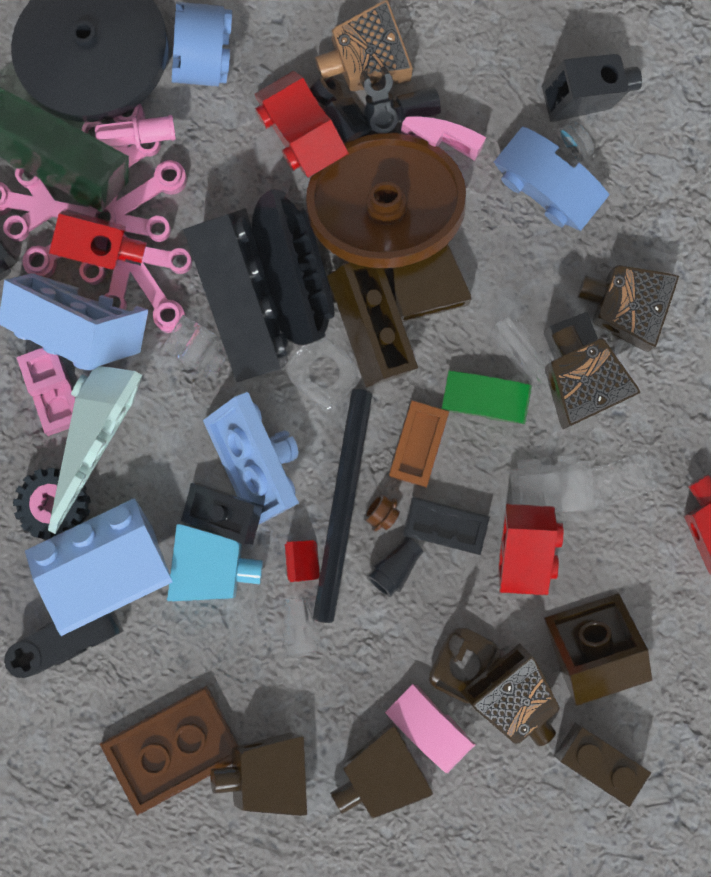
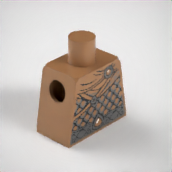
(367, 45)

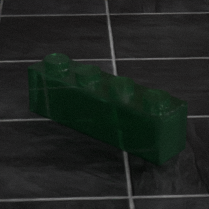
(60, 153)

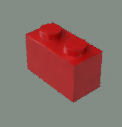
(529, 549)

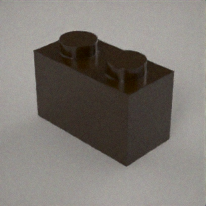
(602, 764)

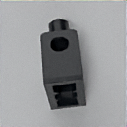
(588, 86)

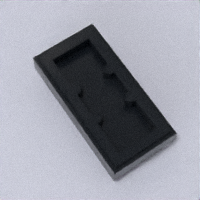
(446, 526)

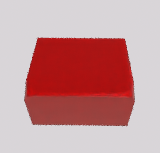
(302, 560)

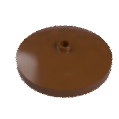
(387, 201)

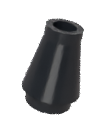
(394, 567)

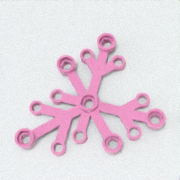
(43, 207)

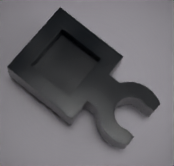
(343, 111)

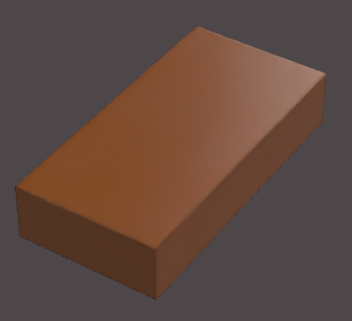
(418, 444)

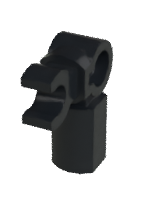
(385, 112)

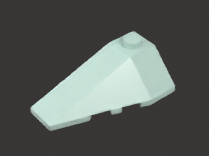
(96, 415)

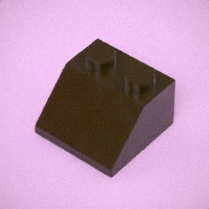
(599, 649)

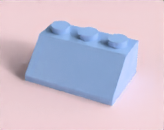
(98, 566)

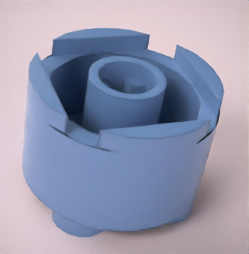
(199, 42)

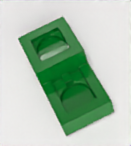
(486, 397)

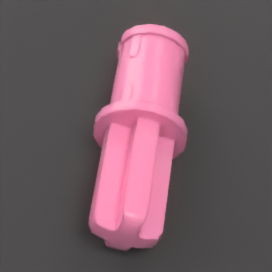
(136, 131)

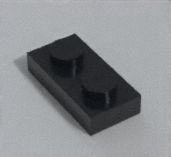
(222, 513)

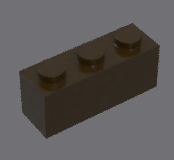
(372, 323)

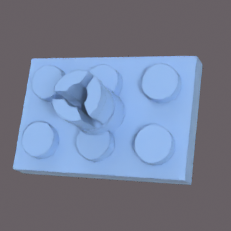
(253, 457)

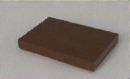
(170, 750)

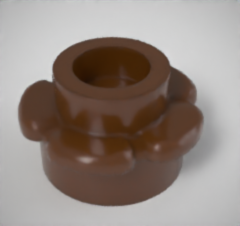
(382, 513)

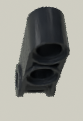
(53, 649)

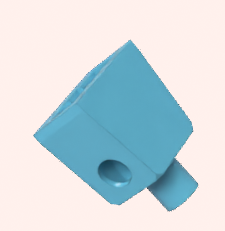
(208, 566)

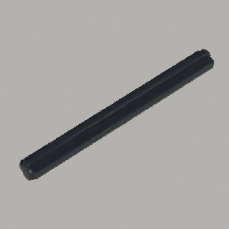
(342, 506)

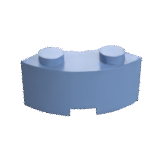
(563, 191)

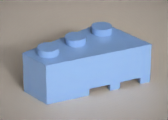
(69, 324)

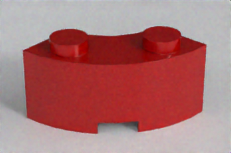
(300, 124)

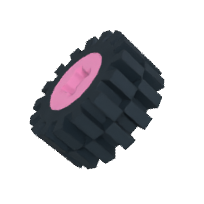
(33, 497)

